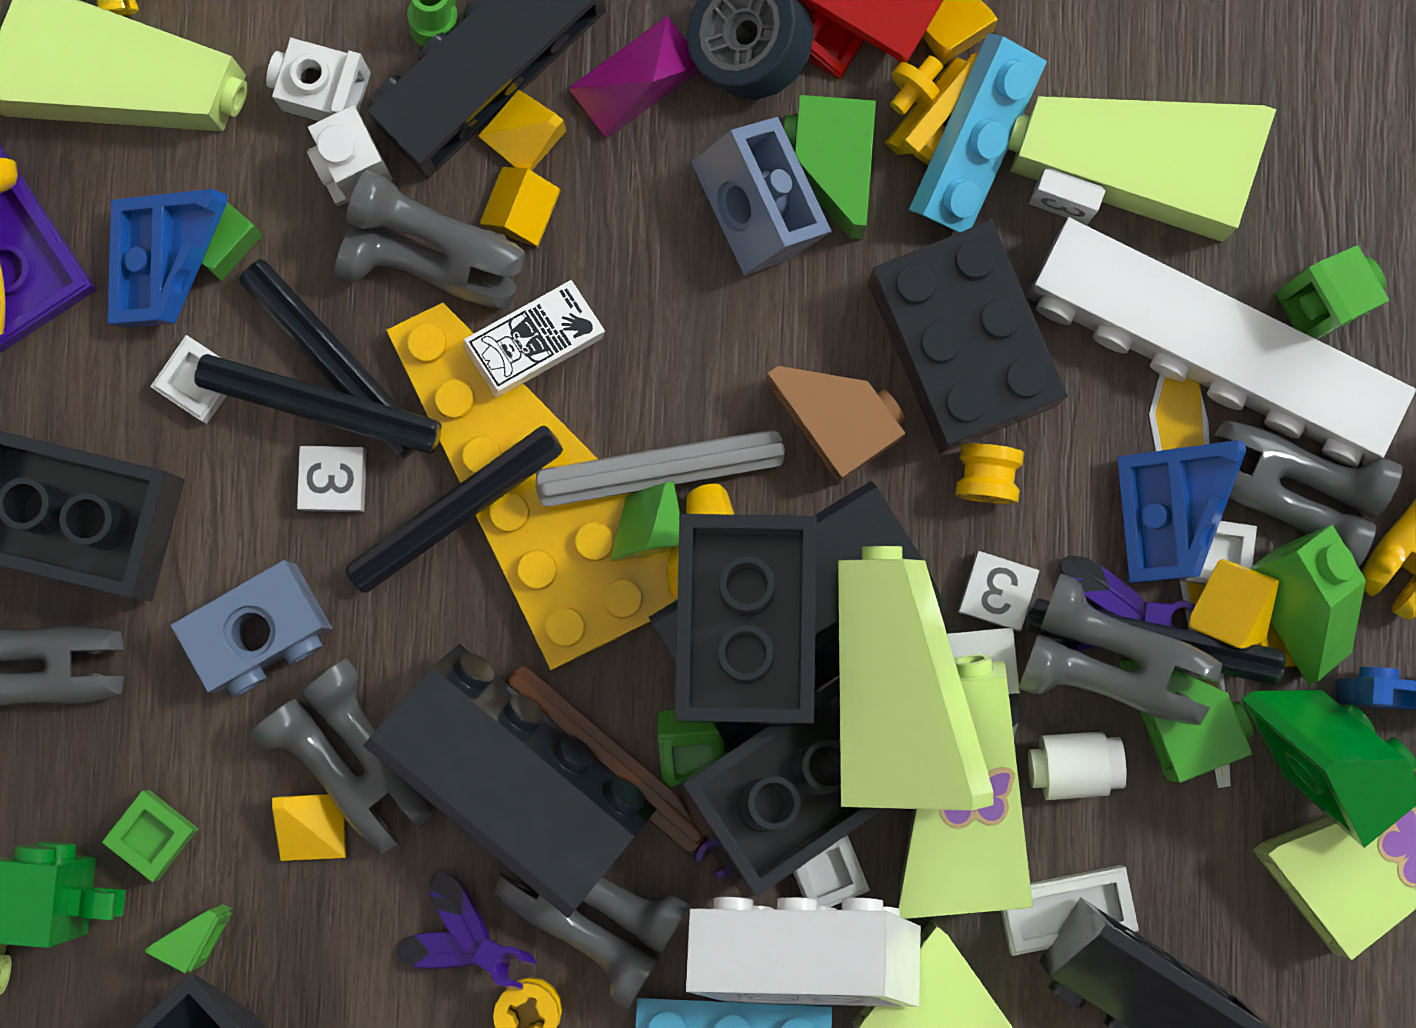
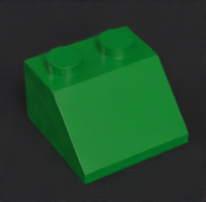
(1336, 759)

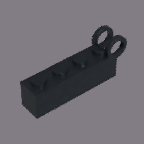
(474, 73)

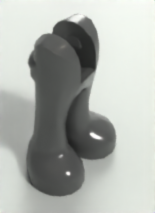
(473, 259)
(1362, 488)
(55, 649)
(1154, 653)
(295, 731)
(623, 962)

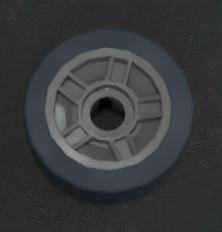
(722, 52)

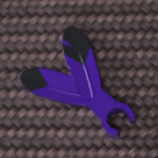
(1114, 596)
(468, 937)

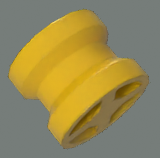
(989, 473)
(533, 1003)

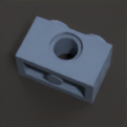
(760, 195)
(215, 631)

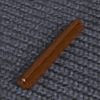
(670, 813)

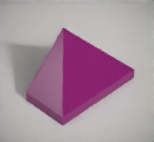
(635, 78)

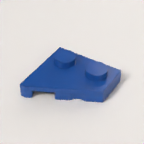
(157, 253)
(1175, 507)
(1378, 689)

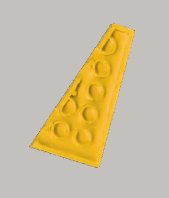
(550, 555)

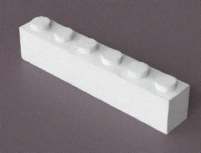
(1220, 344)

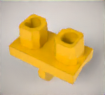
(934, 101)

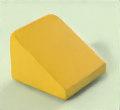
(958, 27)
(1235, 605)

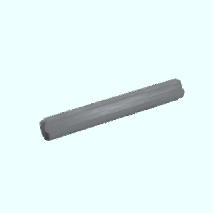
(652, 467)

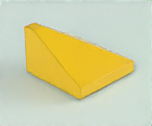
(523, 131)
(309, 827)

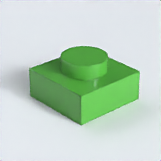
(150, 835)

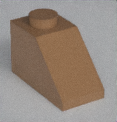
(839, 417)

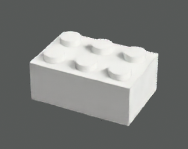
(804, 953)

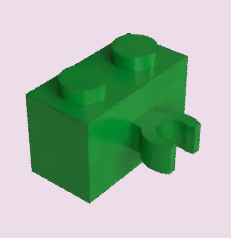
(51, 895)

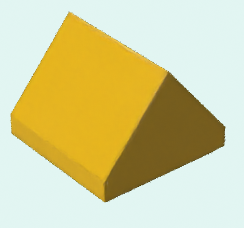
(520, 205)

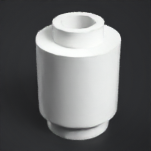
(1077, 765)

